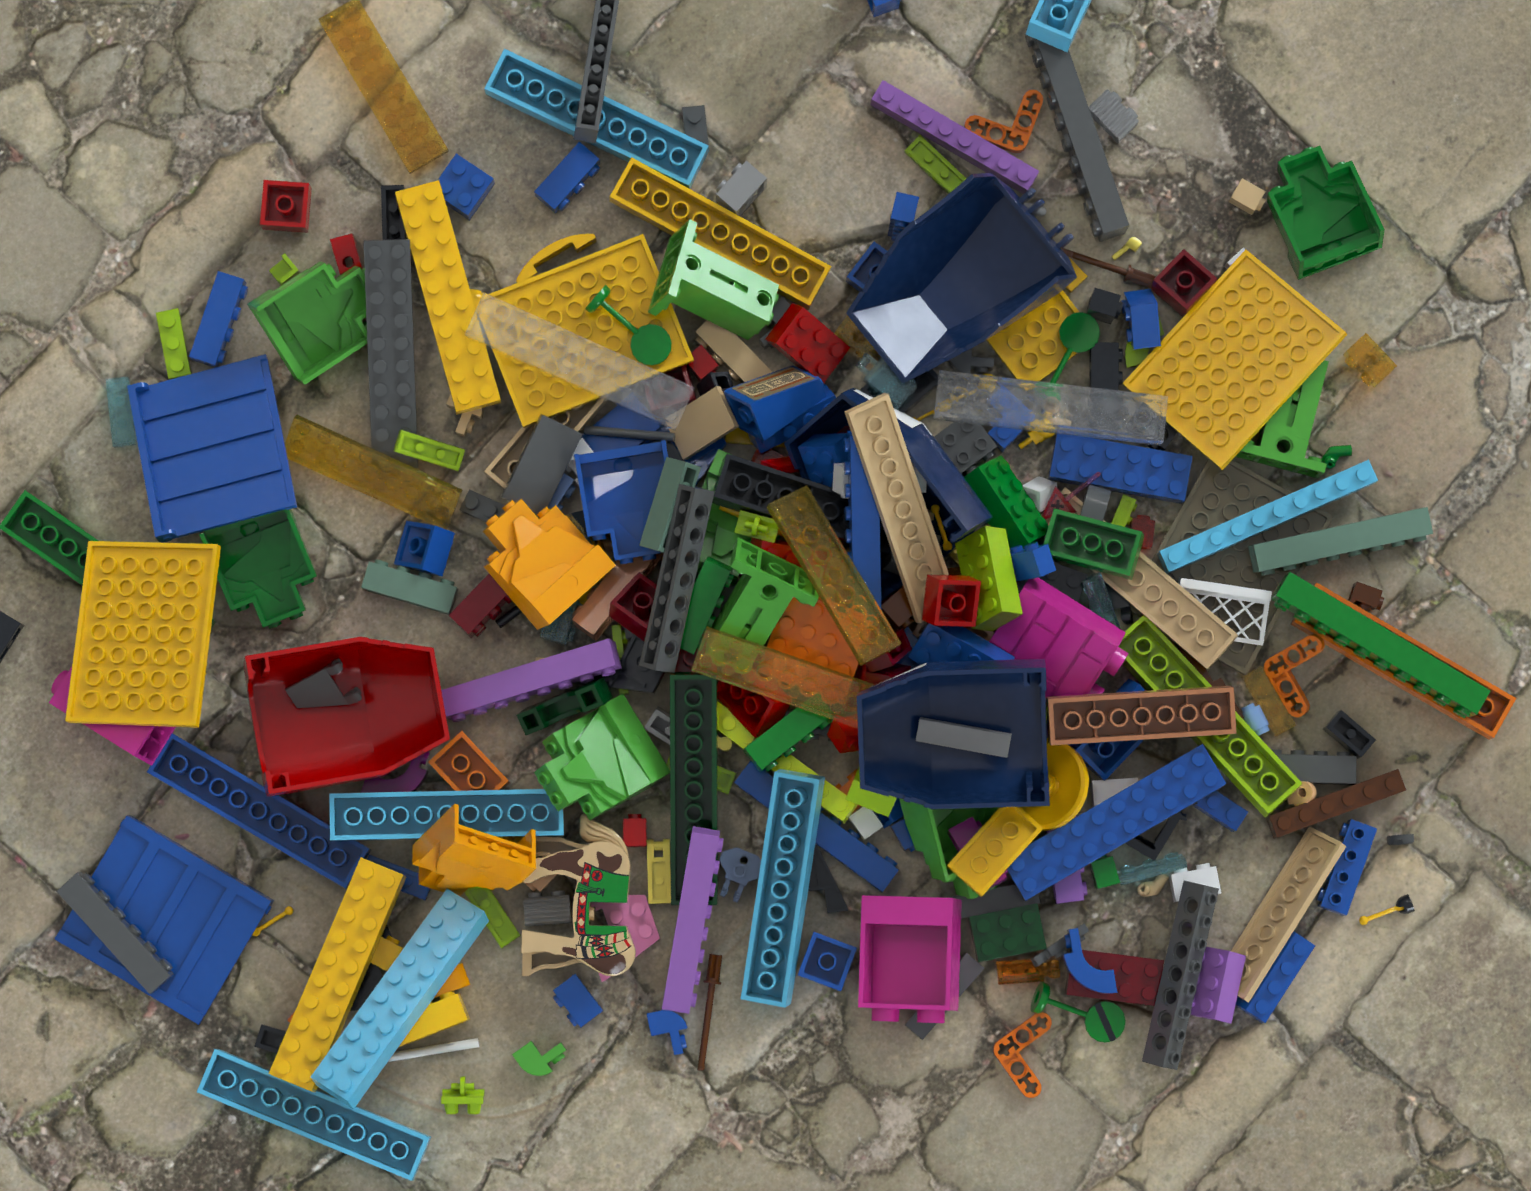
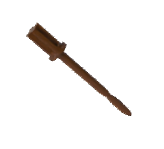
(1130, 274)
(712, 978)

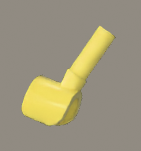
(1133, 243)

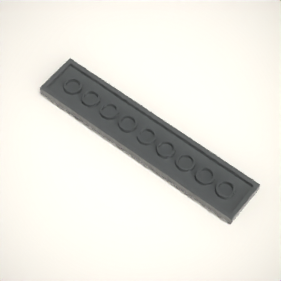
(390, 344)

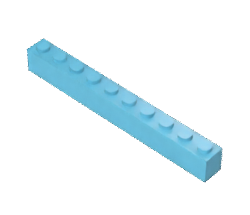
(1267, 517)

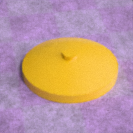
(1067, 788)

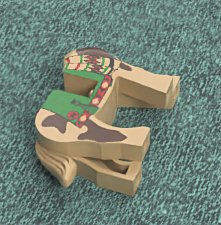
(601, 876)

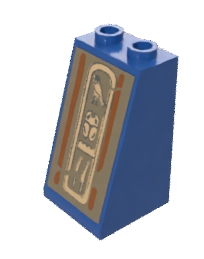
(774, 400)

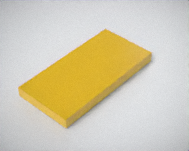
(994, 848)

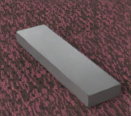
(963, 737)

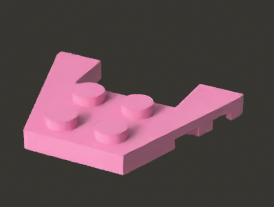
(635, 915)

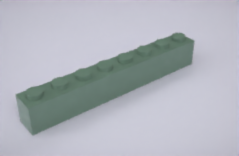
(1340, 539)

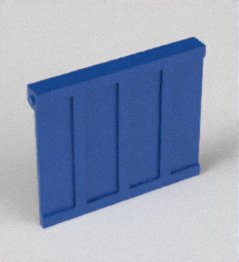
(211, 448)
(180, 905)

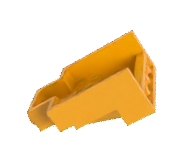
(542, 560)
(466, 858)

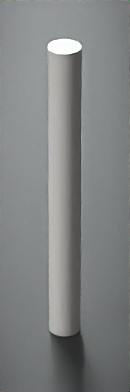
(434, 1049)

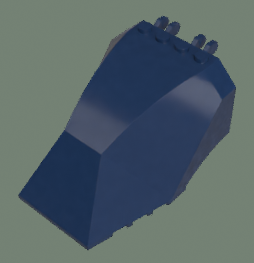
(960, 276)

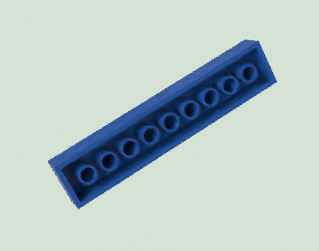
(247, 806)
(1115, 821)

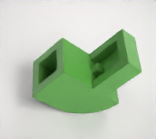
(534, 1063)

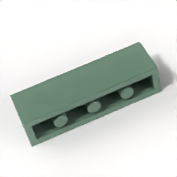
(662, 507)
(410, 588)

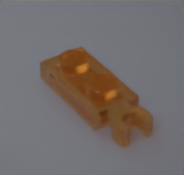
(1025, 972)

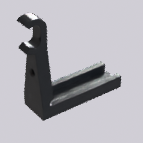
(1153, 849)

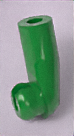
(1334, 453)

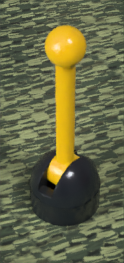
(1403, 905)

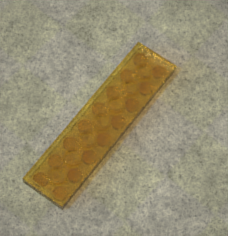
(383, 85)
(371, 472)
(833, 575)
(779, 676)

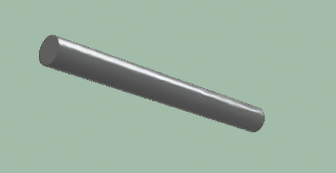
(629, 433)

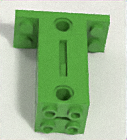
(712, 286)
(1292, 430)
(761, 593)

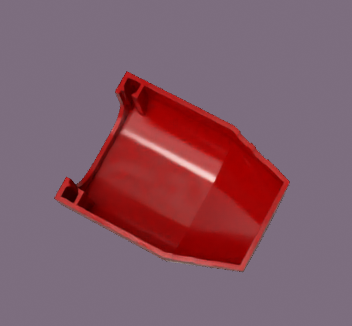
(349, 743)

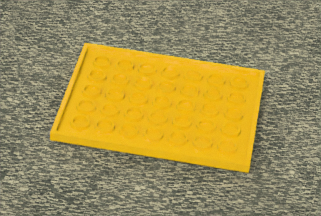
(562, 299)
(1236, 358)
(143, 634)

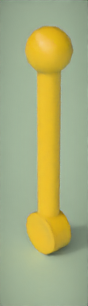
(946, 545)
(288, 911)

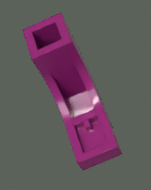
(407, 782)

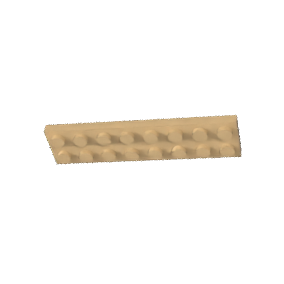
(1285, 906)

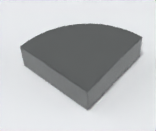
(1400, 839)

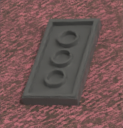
(542, 464)

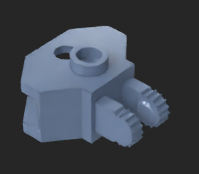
(739, 872)

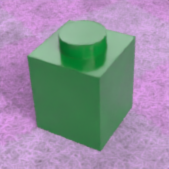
(1104, 872)

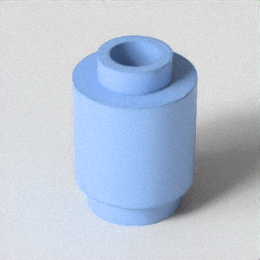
(1255, 718)

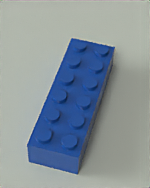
(1122, 467)

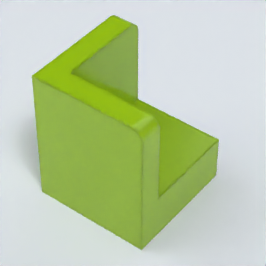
(284, 270)

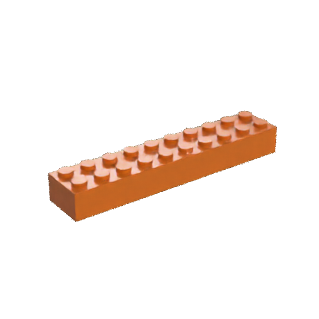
(1484, 723)

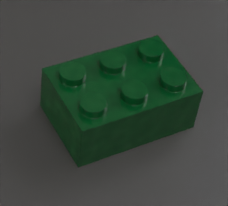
(1007, 932)

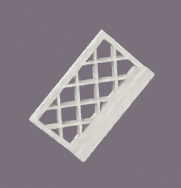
(1236, 593)

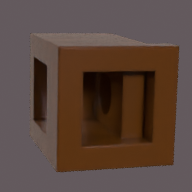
(1366, 597)

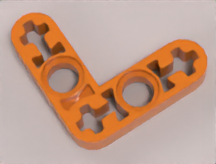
(1016, 130)
(1284, 673)
(1014, 1055)

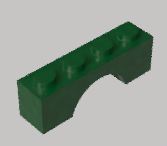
(564, 705)

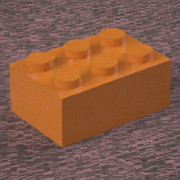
(467, 767)

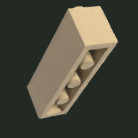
(731, 351)

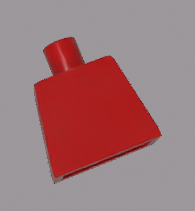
(345, 247)

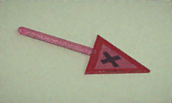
(1062, 503)

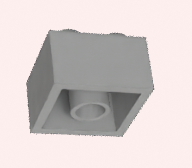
(741, 188)

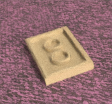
(704, 423)

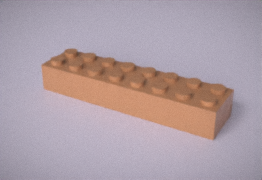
(1140, 715)

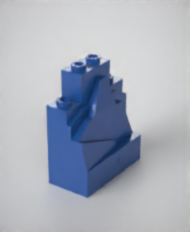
(619, 493)

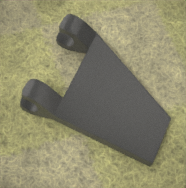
(321, 690)

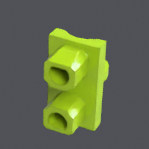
(756, 526)
(462, 1094)

